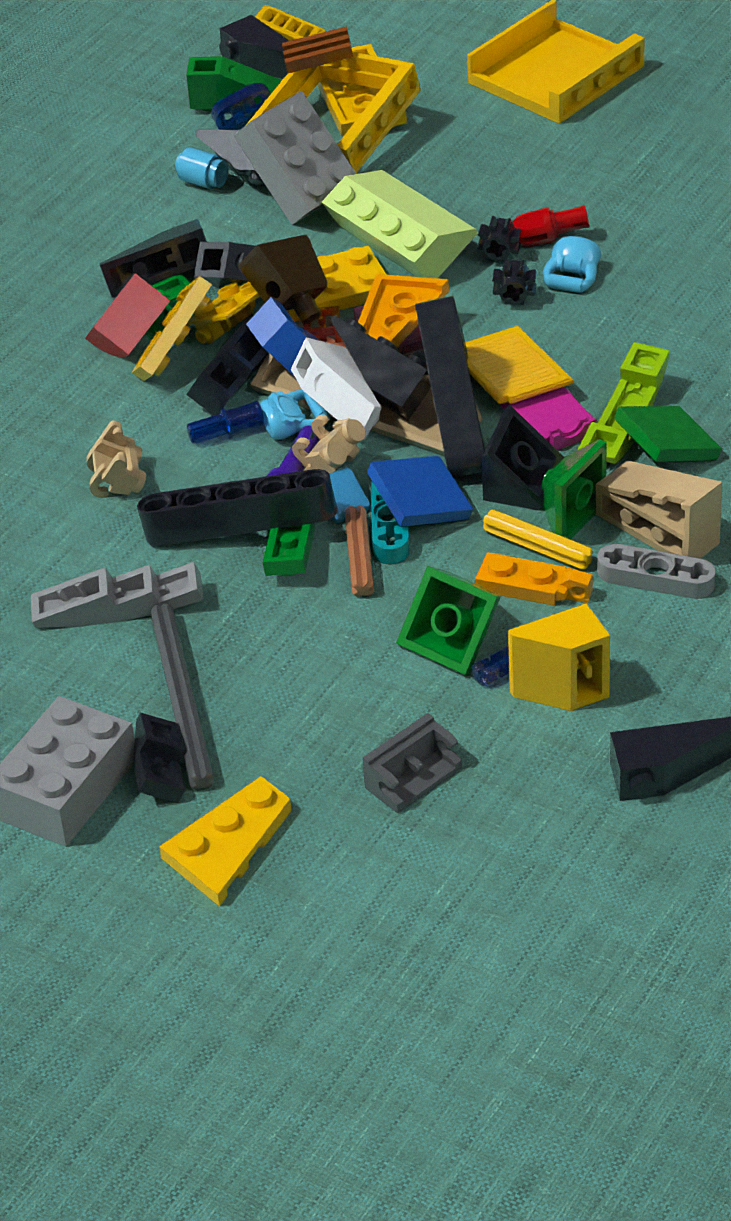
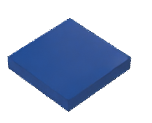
(419, 490)

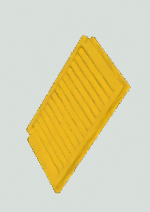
(513, 366)

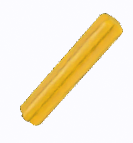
(538, 539)

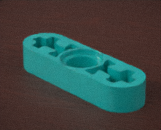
(382, 529)

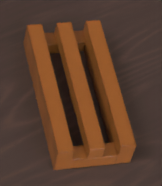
(317, 49)

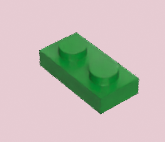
(288, 550)

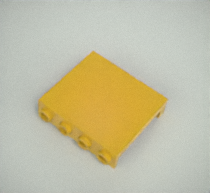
(552, 64)

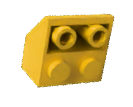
(560, 660)

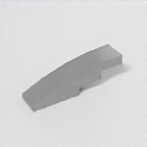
(104, 599)

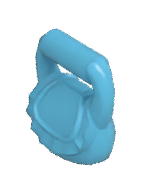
(574, 256)
(283, 413)

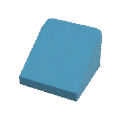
(347, 492)

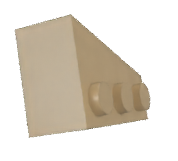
(662, 508)

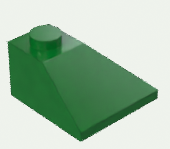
(572, 489)
(448, 619)

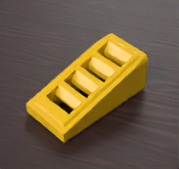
(287, 24)

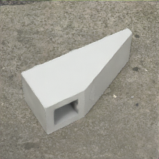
(335, 382)

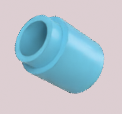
(201, 168)

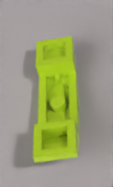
(638, 386)

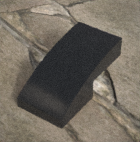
(157, 757)

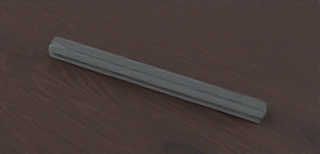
(182, 696)

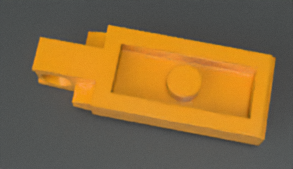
(533, 580)

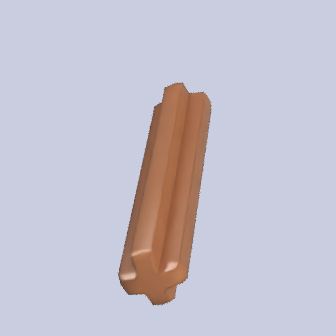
(359, 551)

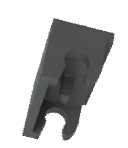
(411, 763)

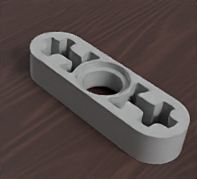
(682, 585)

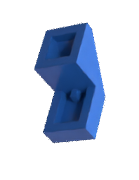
(278, 332)

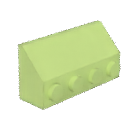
(398, 222)

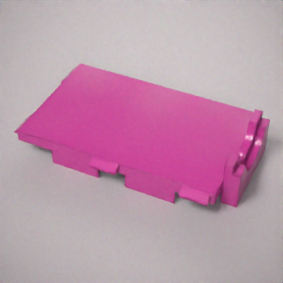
(555, 416)

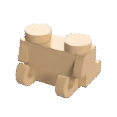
(334, 445)
(116, 462)

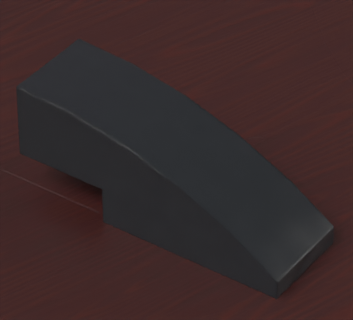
(228, 370)

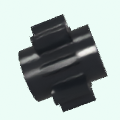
(499, 239)
(514, 282)

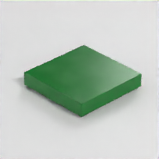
(667, 433)

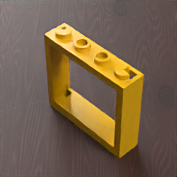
(397, 87)

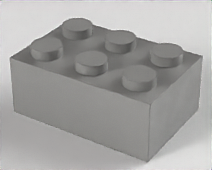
(294, 156)
(64, 769)

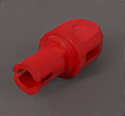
(546, 225)

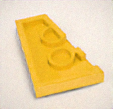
(190, 301)

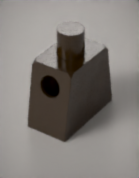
(287, 273)

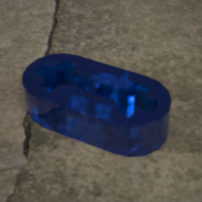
(241, 106)

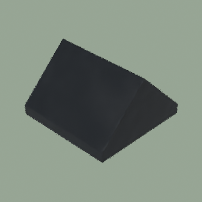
(516, 463)

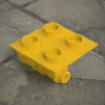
(226, 311)

